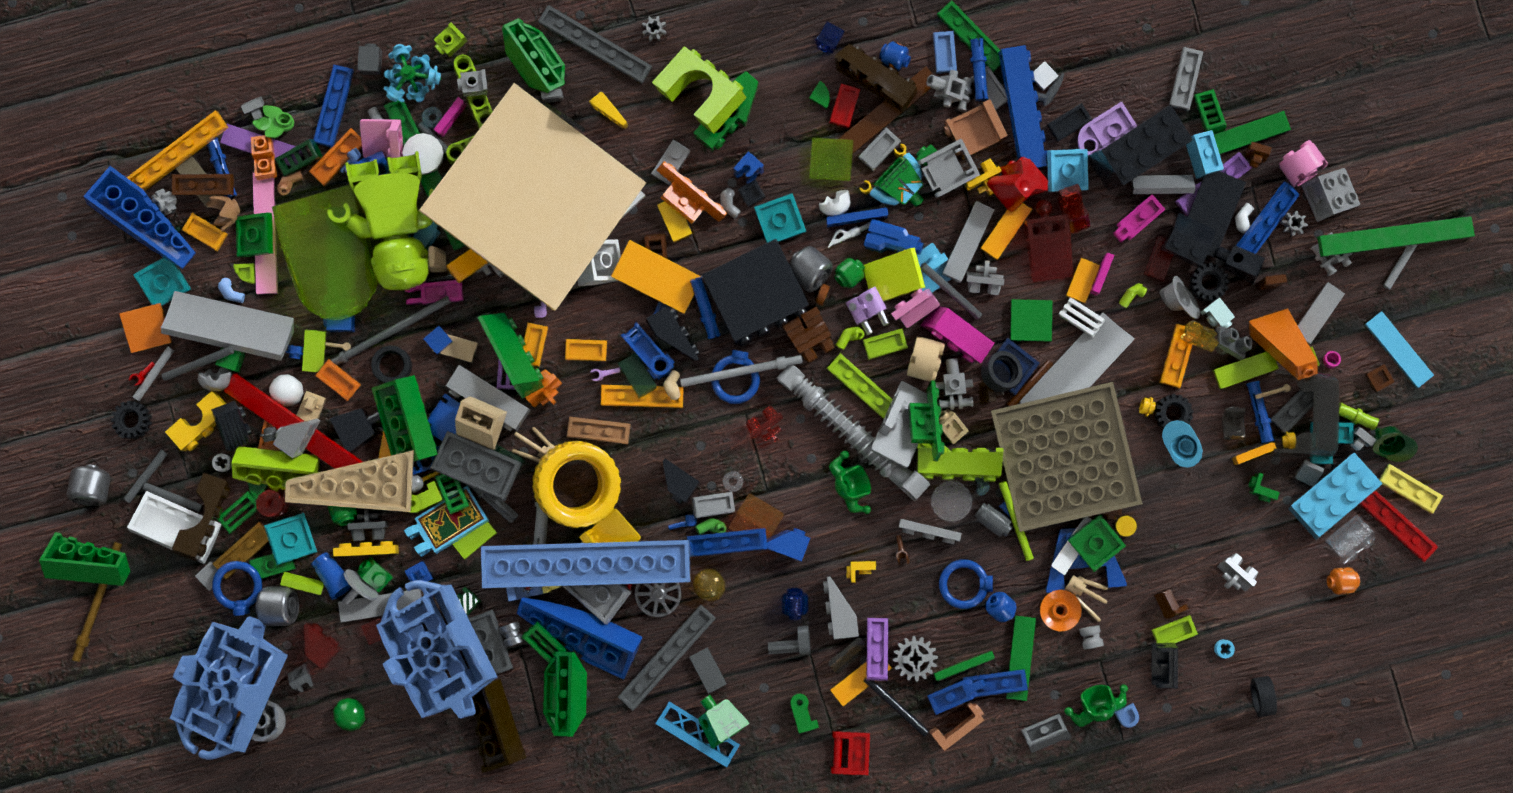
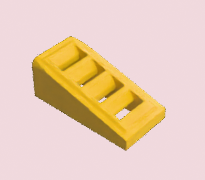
(605, 107)

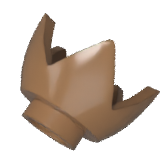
(228, 213)

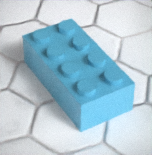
(1335, 496)

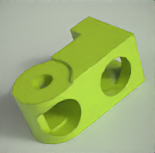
(426, 499)

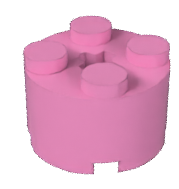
(1303, 164)

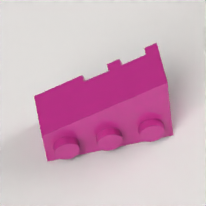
(958, 334)

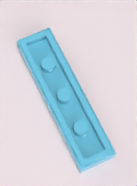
(1399, 349)

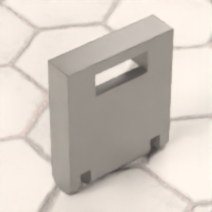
(944, 169)

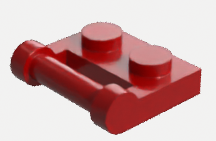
(857, 753)

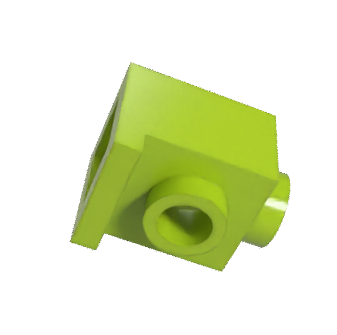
(455, 44)

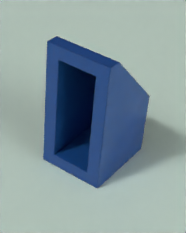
(789, 543)

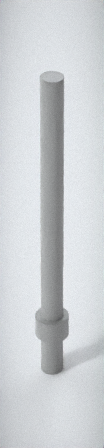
(780, 363)

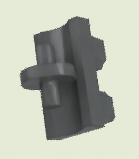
(1231, 343)
(358, 529)

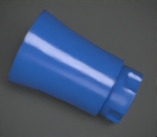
(331, 575)

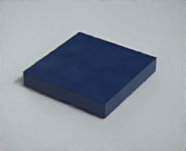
(1027, 362)

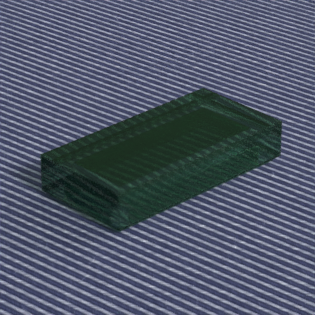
(637, 375)

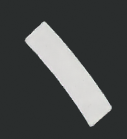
(1068, 553)

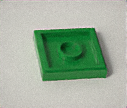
(254, 235)
(1031, 320)
(1096, 542)

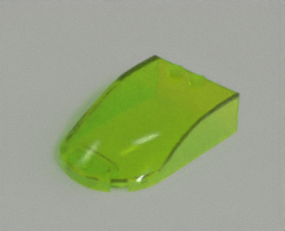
(326, 258)

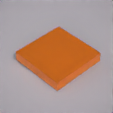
(144, 327)

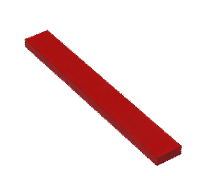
(280, 416)

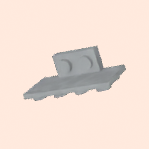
(894, 436)

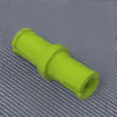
(1357, 416)

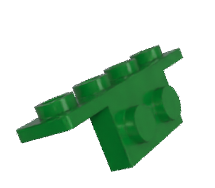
(925, 422)

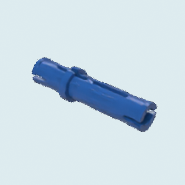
(978, 60)
(218, 160)
(707, 314)
(1260, 412)

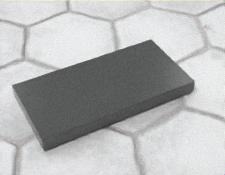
(476, 465)

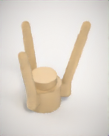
(542, 451)
(1078, 586)

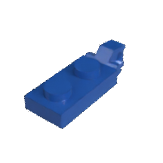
(955, 695)

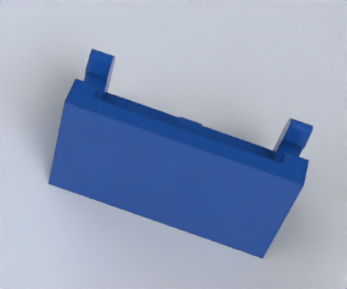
(750, 166)

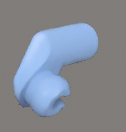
(228, 293)

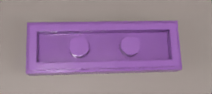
(877, 649)

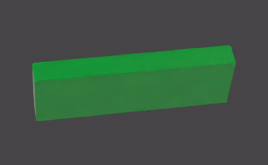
(964, 665)

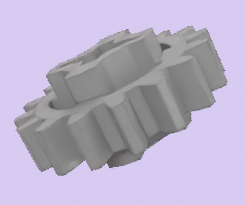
(906, 658)

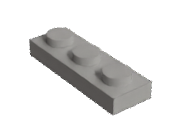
(929, 531)

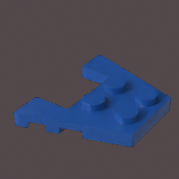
(1056, 579)

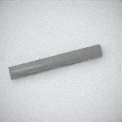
(1399, 266)
(153, 373)

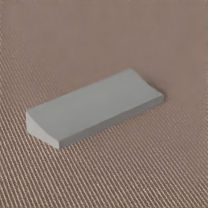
(228, 325)
(1082, 362)

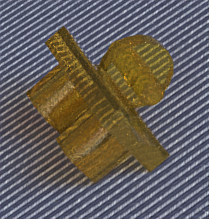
(1200, 336)

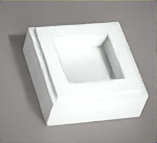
(1044, 76)

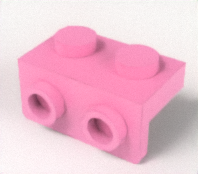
(918, 307)

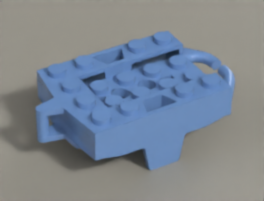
(415, 662)
(207, 677)

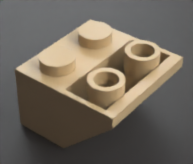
(479, 422)

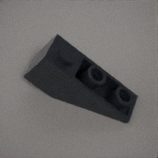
(668, 330)

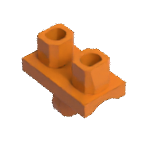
(546, 393)

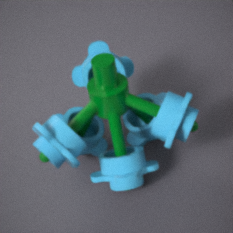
(399, 75)

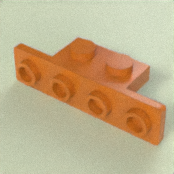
(687, 198)

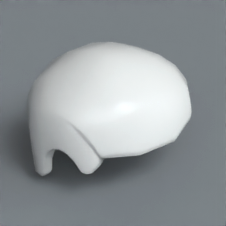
(836, 206)
(286, 390)

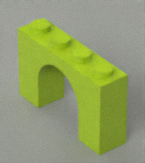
(688, 67)

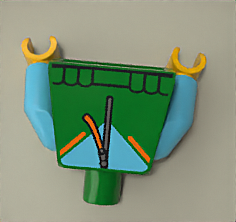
(899, 182)

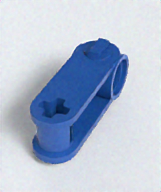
(648, 351)

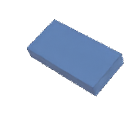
(944, 52)

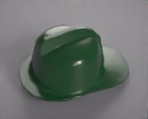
(1394, 444)

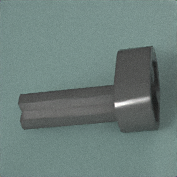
(801, 645)

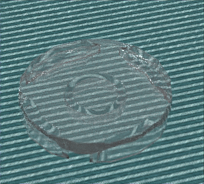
(951, 501)

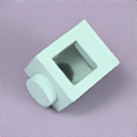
(1218, 314)

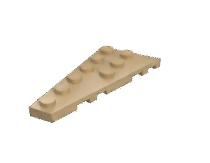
(368, 485)

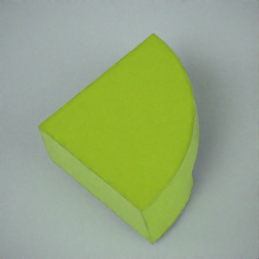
(246, 272)

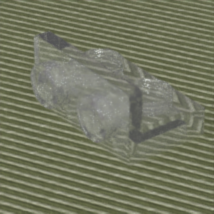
(1351, 539)

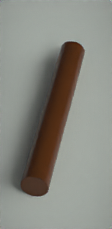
(1030, 383)

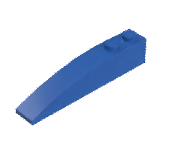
(138, 216)
(600, 644)

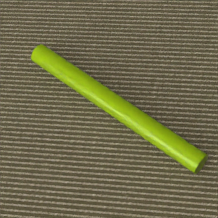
(1021, 535)

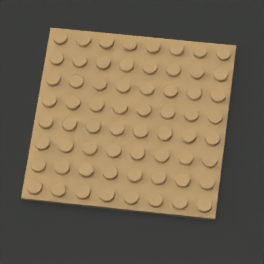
(533, 197)

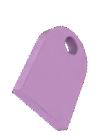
(1105, 127)

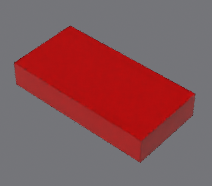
(844, 106)

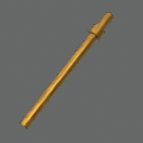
(83, 639)

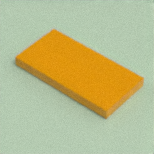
(655, 276)

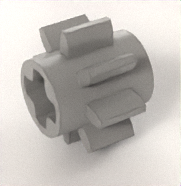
(651, 24)
(164, 201)
(1300, 223)

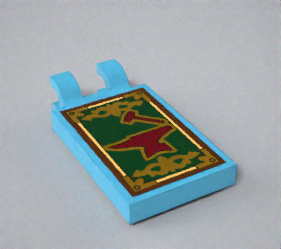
(442, 529)

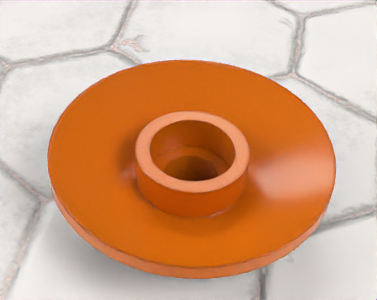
(1071, 610)

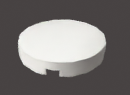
(429, 151)

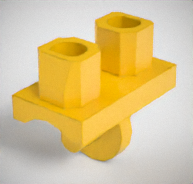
(990, 171)

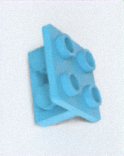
(937, 261)

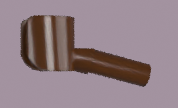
(901, 553)

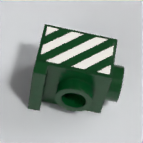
(468, 600)

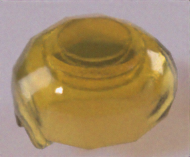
(709, 585)

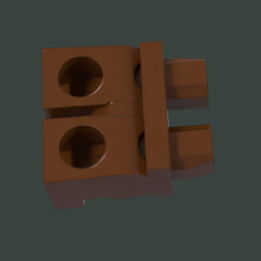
(812, 336)

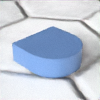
(1128, 716)

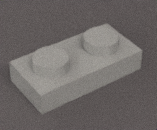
(674, 155)

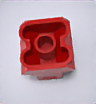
(1017, 183)

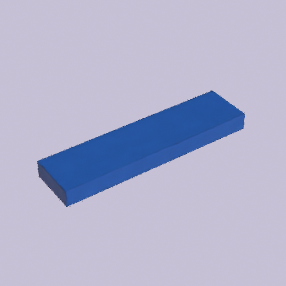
(333, 106)
(1269, 218)
(727, 542)

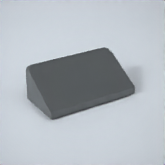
(1045, 733)

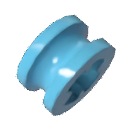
(1217, 648)

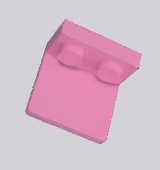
(381, 136)

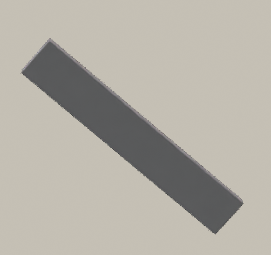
(595, 44)
(666, 657)

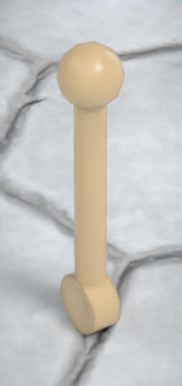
(346, 346)
(1286, 388)

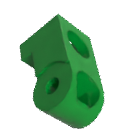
(799, 707)

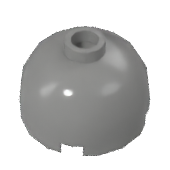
(270, 723)

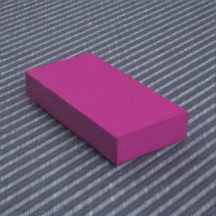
(450, 117)
(1102, 273)

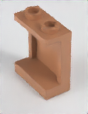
(977, 128)
(961, 729)

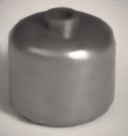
(810, 268)
(88, 485)
(277, 606)

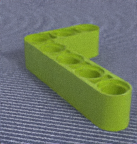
(478, 112)

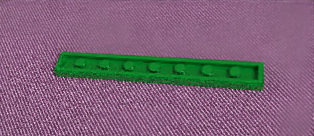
(399, 111)
(1395, 236)

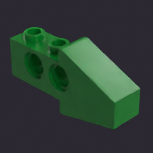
(716, 140)

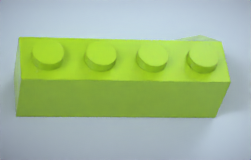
(961, 463)
(271, 466)

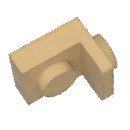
(952, 426)

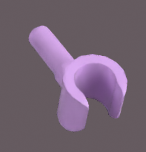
(540, 311)
(604, 373)

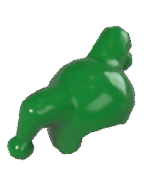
(851, 483)
(1098, 704)

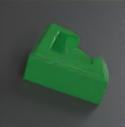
(820, 95)
(256, 490)

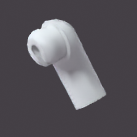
(1241, 218)

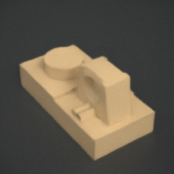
(311, 406)

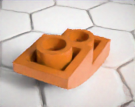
(263, 155)

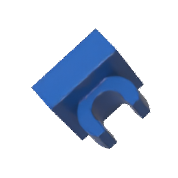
(419, 572)

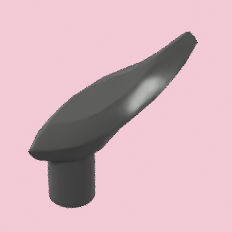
(1052, 91)

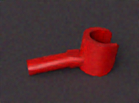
(141, 375)

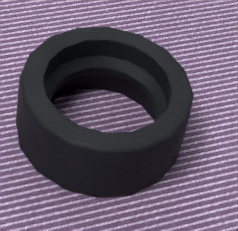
(1012, 363)
(375, 364)
(1263, 696)

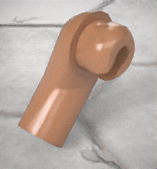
(287, 182)

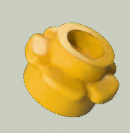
(1147, 406)
(1289, 440)

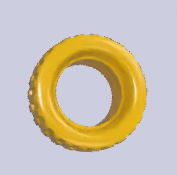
(606, 493)

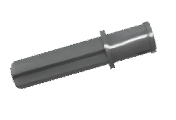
(499, 505)

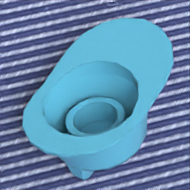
(1182, 443)

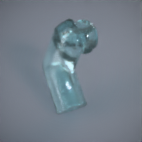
(982, 486)

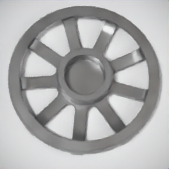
(658, 594)

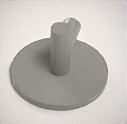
(358, 586)

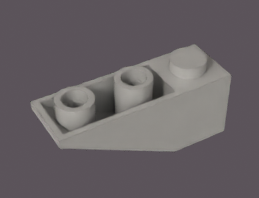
(843, 618)

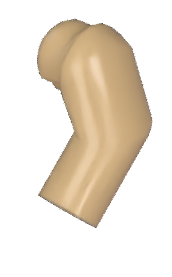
(671, 386)

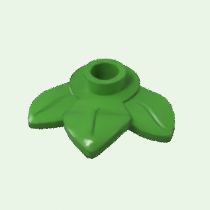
(274, 122)

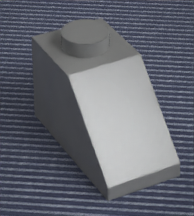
(295, 437)

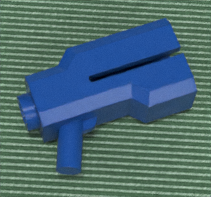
(891, 238)

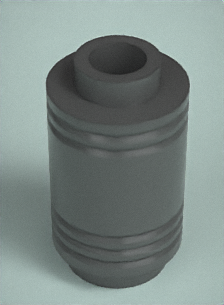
(993, 520)

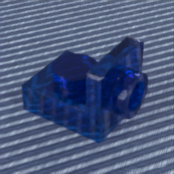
(829, 38)

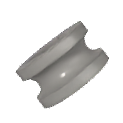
(219, 468)

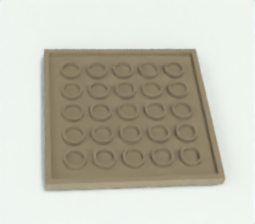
(1066, 457)

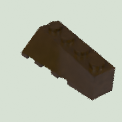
(875, 77)
(496, 728)

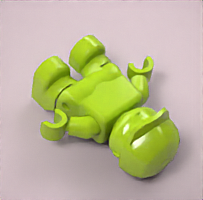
(390, 215)

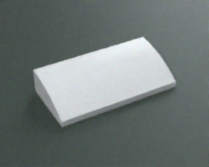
(161, 521)

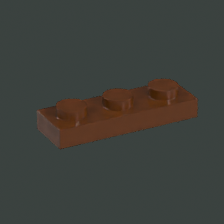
(202, 184)

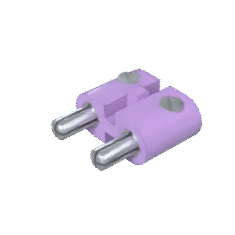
(865, 307)

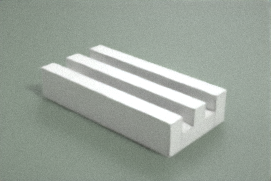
(1067, 307)

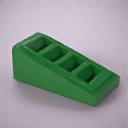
(1220, 124)
(441, 479)

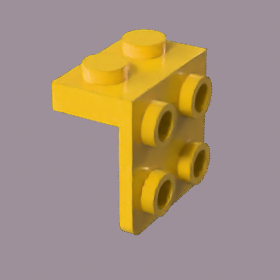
(611, 529)

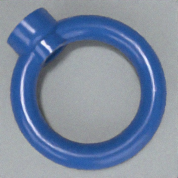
(740, 358)
(986, 584)
(239, 607)

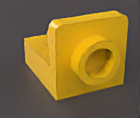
(863, 566)

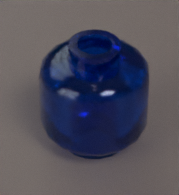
(794, 603)

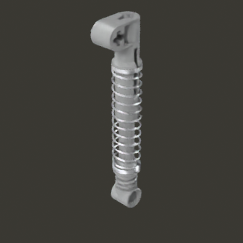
(813, 397)

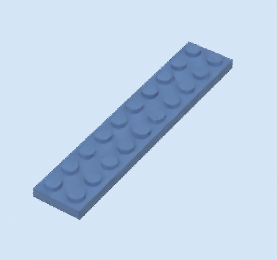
(585, 564)

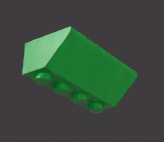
(512, 353)
(404, 418)

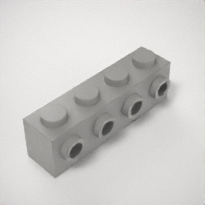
(468, 384)

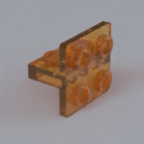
(756, 515)

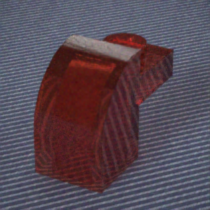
(1072, 204)

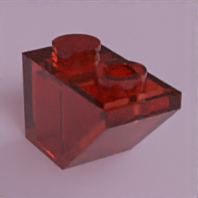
(318, 646)

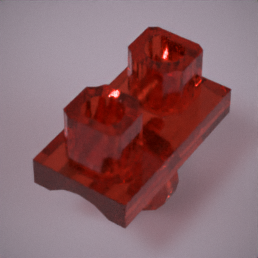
(772, 419)

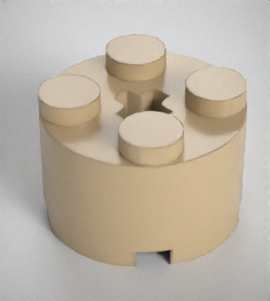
(925, 359)

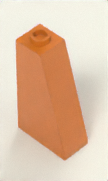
(1285, 343)

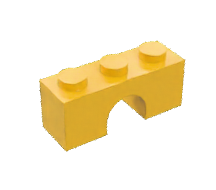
(187, 436)

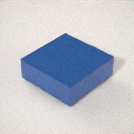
(438, 340)

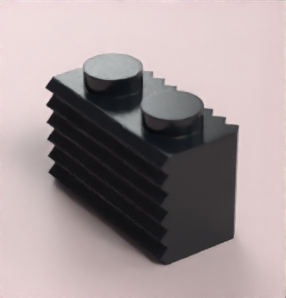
(231, 425)

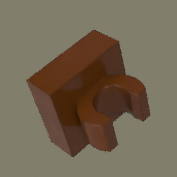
(1257, 153)

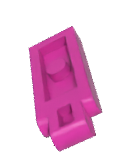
(1138, 218)

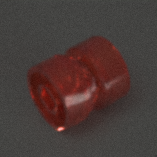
(272, 504)

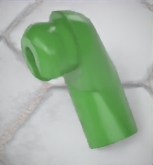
(712, 525)

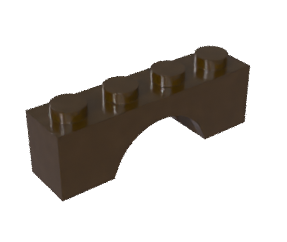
(192, 541)

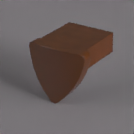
(1168, 604)

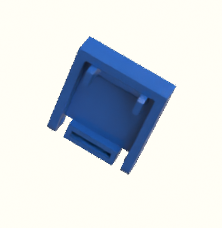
(444, 417)

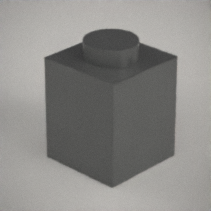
(370, 59)

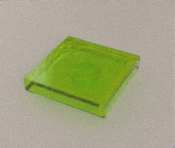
(831, 159)

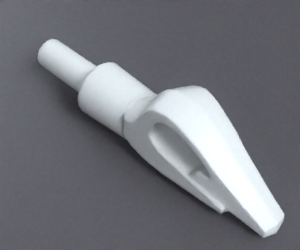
(848, 234)

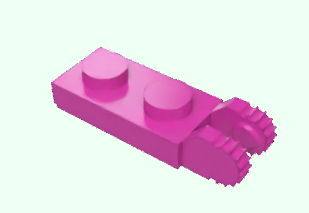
(435, 291)

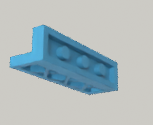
(690, 738)

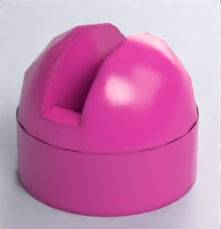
(1331, 356)

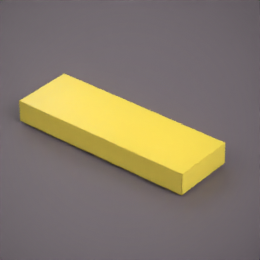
(1410, 489)

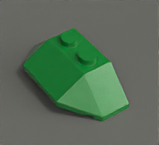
(533, 56)
(565, 693)

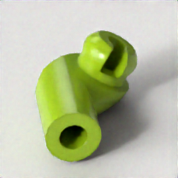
(1131, 293)
(849, 334)

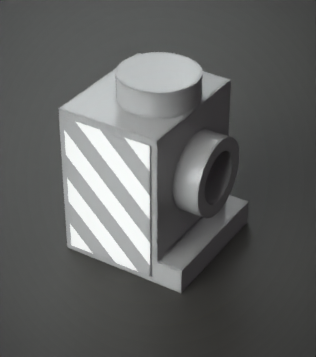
(478, 88)

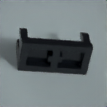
(1164, 665)

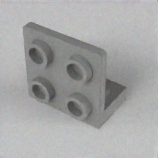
(1330, 194)

